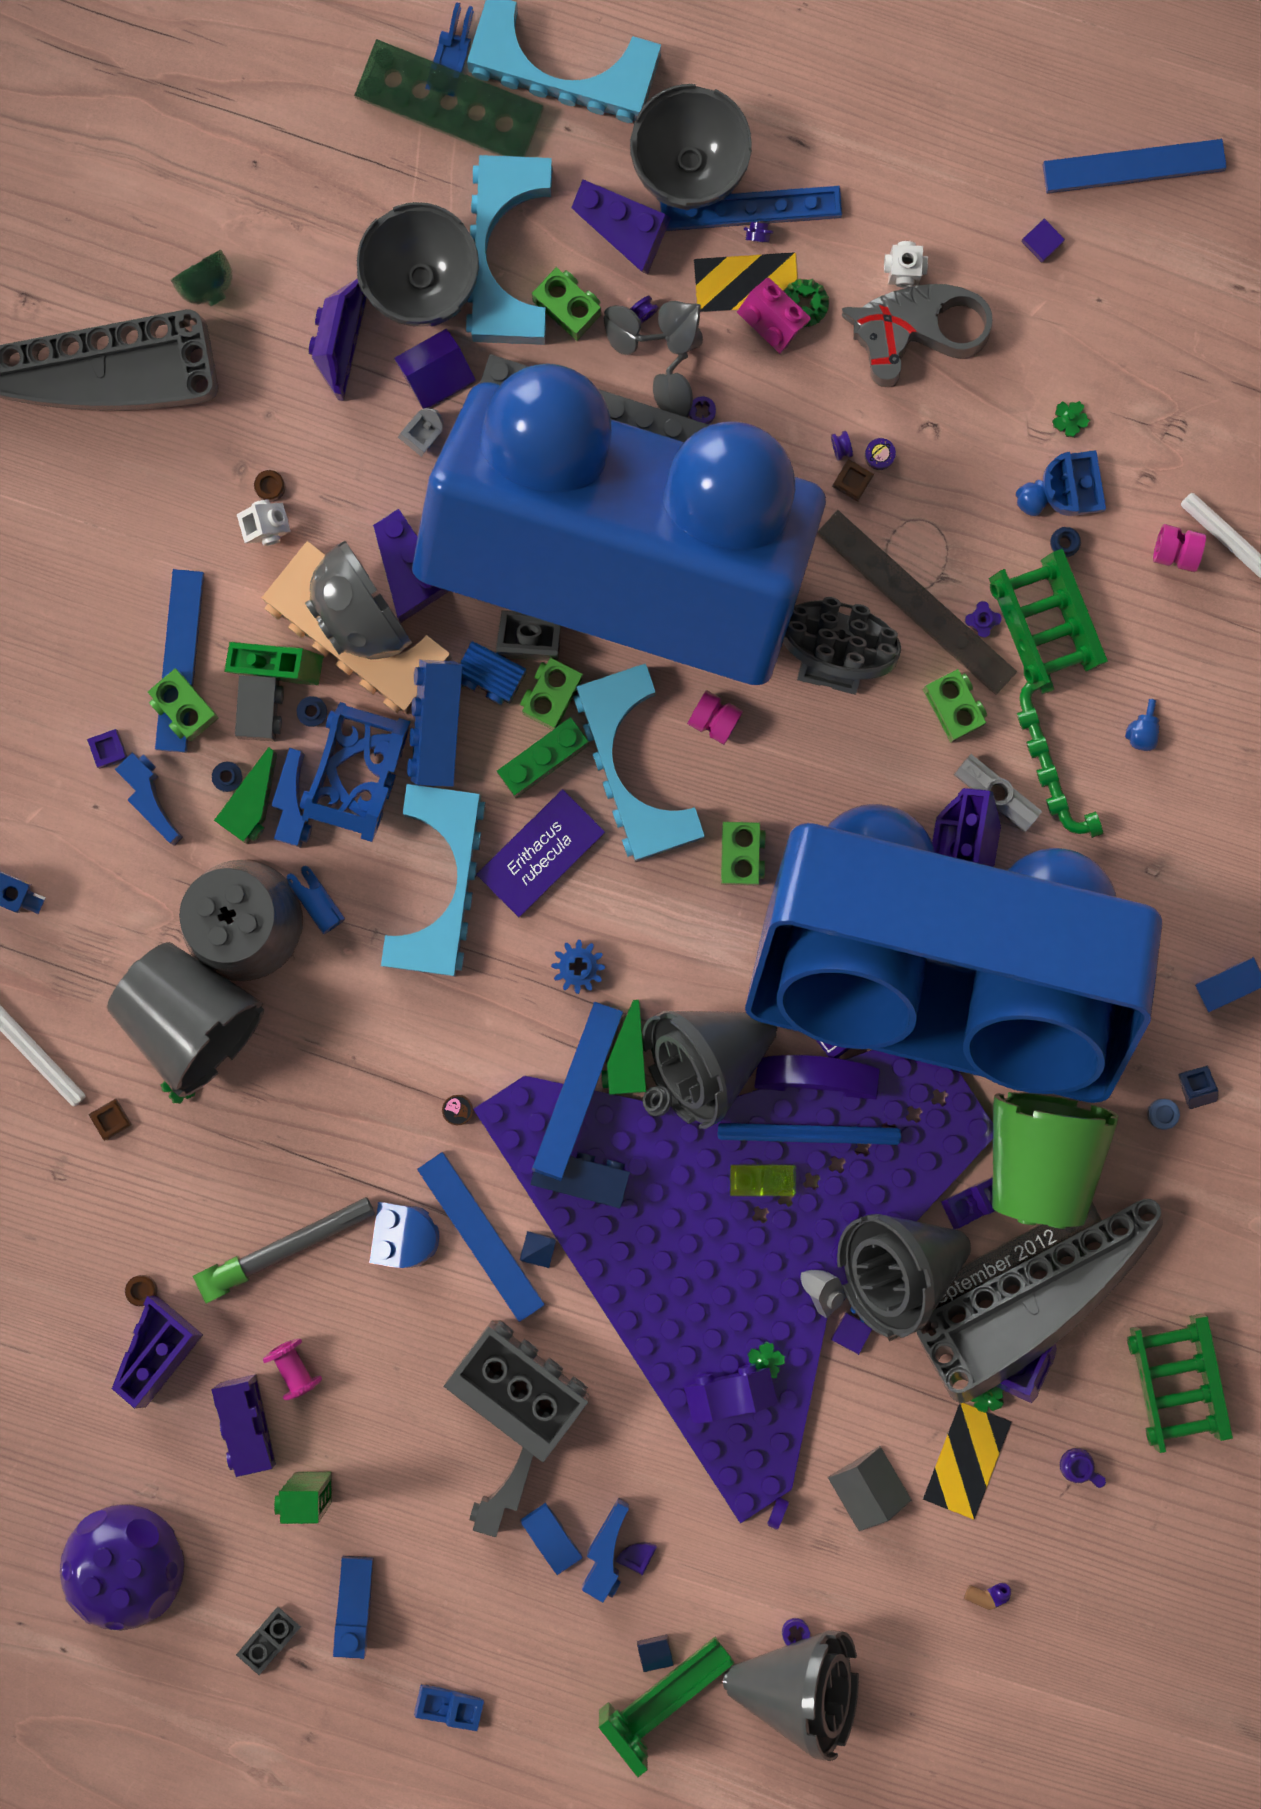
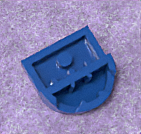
(1074, 484)
(403, 1236)

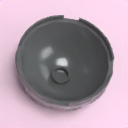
(690, 146)
(417, 264)
(349, 612)

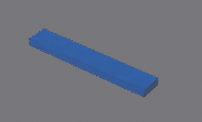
(1134, 166)
(760, 207)
(180, 648)
(577, 1091)
(480, 1236)

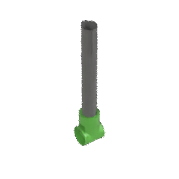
(217, 1280)

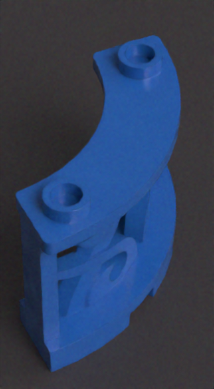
(367, 812)

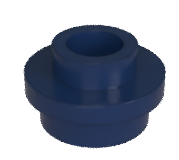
(1069, 533)
(321, 713)
(236, 778)

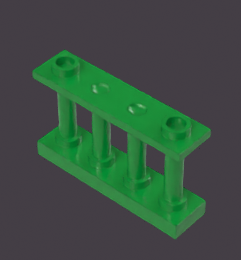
(1074, 611)
(1203, 1362)

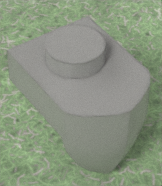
(422, 430)
(824, 1290)

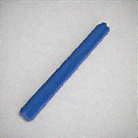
(809, 1133)

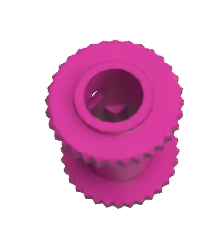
(292, 1369)

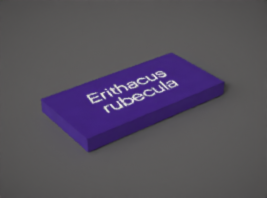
(540, 853)

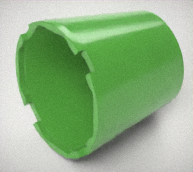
(1048, 1157)

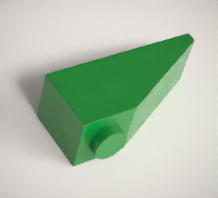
(284, 663)
(249, 804)
(626, 1063)

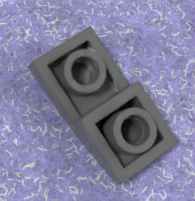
(268, 1640)

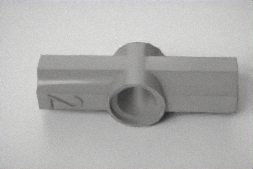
(1014, 806)

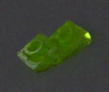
(762, 1180)

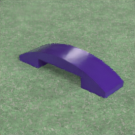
(818, 1073)

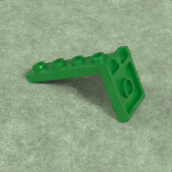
(628, 1727)

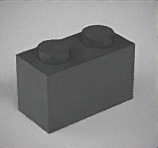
(258, 708)

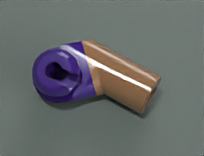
(990, 1598)

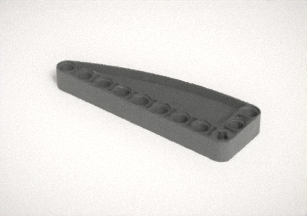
(120, 376)
(1024, 1325)

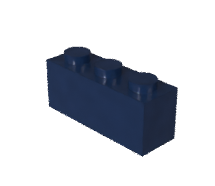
(589, 1180)

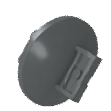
(839, 647)

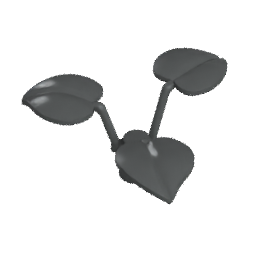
(680, 329)

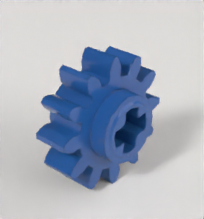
(570, 958)

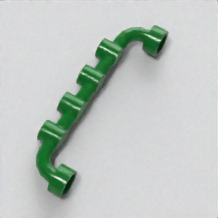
(1048, 775)

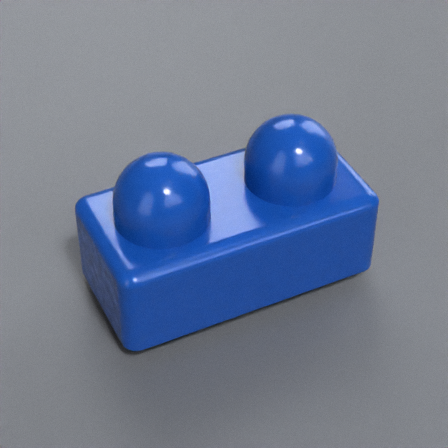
(620, 527)
(954, 960)

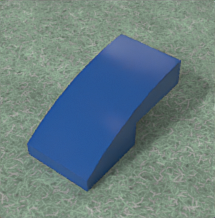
(1230, 984)
(551, 1538)
(449, 1707)

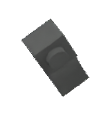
(490, 1511)

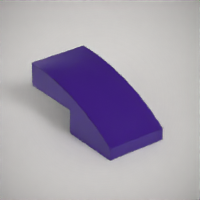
(969, 1204)

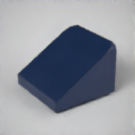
(1198, 1087)
(655, 1653)

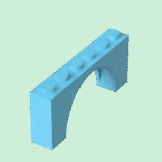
(617, 91)
(501, 186)
(605, 706)
(438, 945)

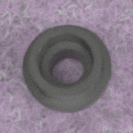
(652, 1103)

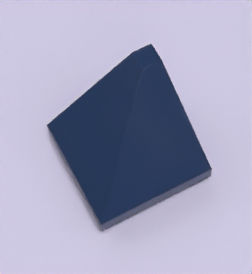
(538, 1249)

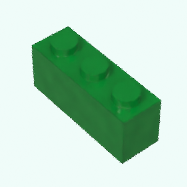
(543, 757)

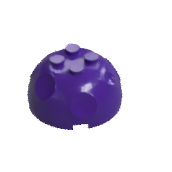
(121, 1567)

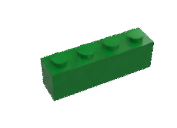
(304, 1498)

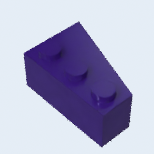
(623, 222)
(397, 549)
(156, 1351)
(244, 1425)

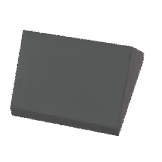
(527, 637)
(870, 1489)

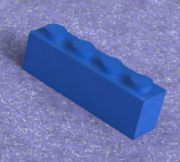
(435, 723)

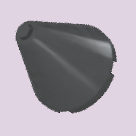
(705, 1059)
(899, 1270)
(802, 1691)

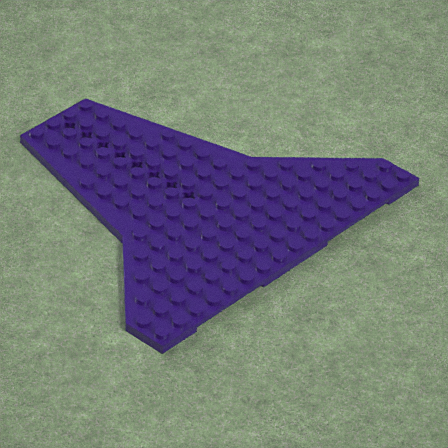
(691, 1269)

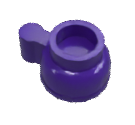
(1079, 1467)

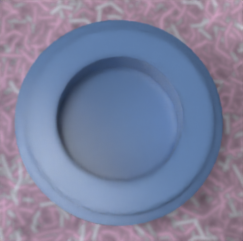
(1163, 1114)

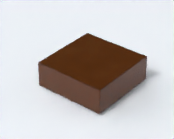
(853, 480)
(110, 1119)

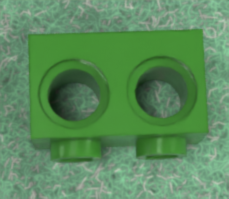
(560, 308)
(558, 696)
(187, 701)
(947, 709)
(734, 853)

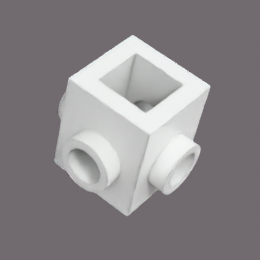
(901, 273)
(264, 523)

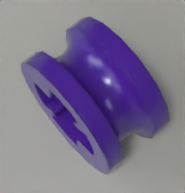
(644, 309)
(711, 410)
(841, 445)
(794, 1622)

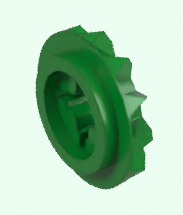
(819, 302)

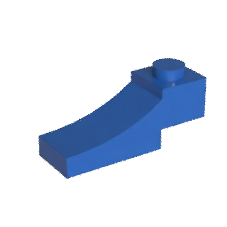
(140, 776)
(291, 827)
(603, 1576)
(353, 1607)

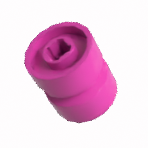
(1179, 548)
(715, 717)

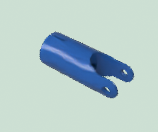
(316, 901)

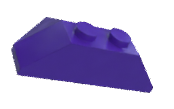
(338, 335)
(969, 828)

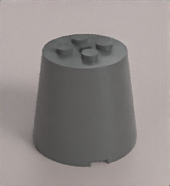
(264, 925)
(183, 1016)

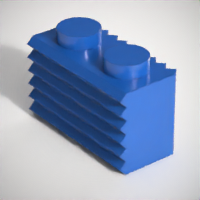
(491, 673)

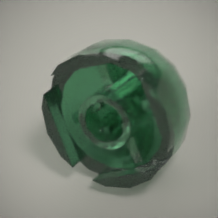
(205, 280)

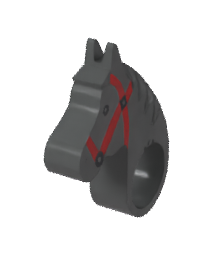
(911, 315)

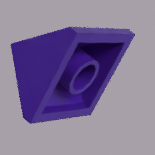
(435, 369)

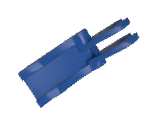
(454, 48)

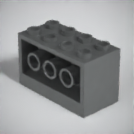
(513, 1410)

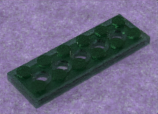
(444, 81)

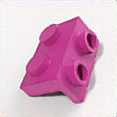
(773, 314)

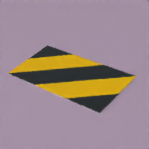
(727, 281)
(967, 1460)

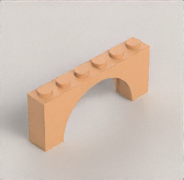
(389, 676)

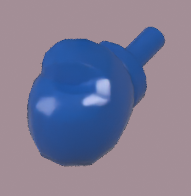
(1031, 498)
(1145, 730)

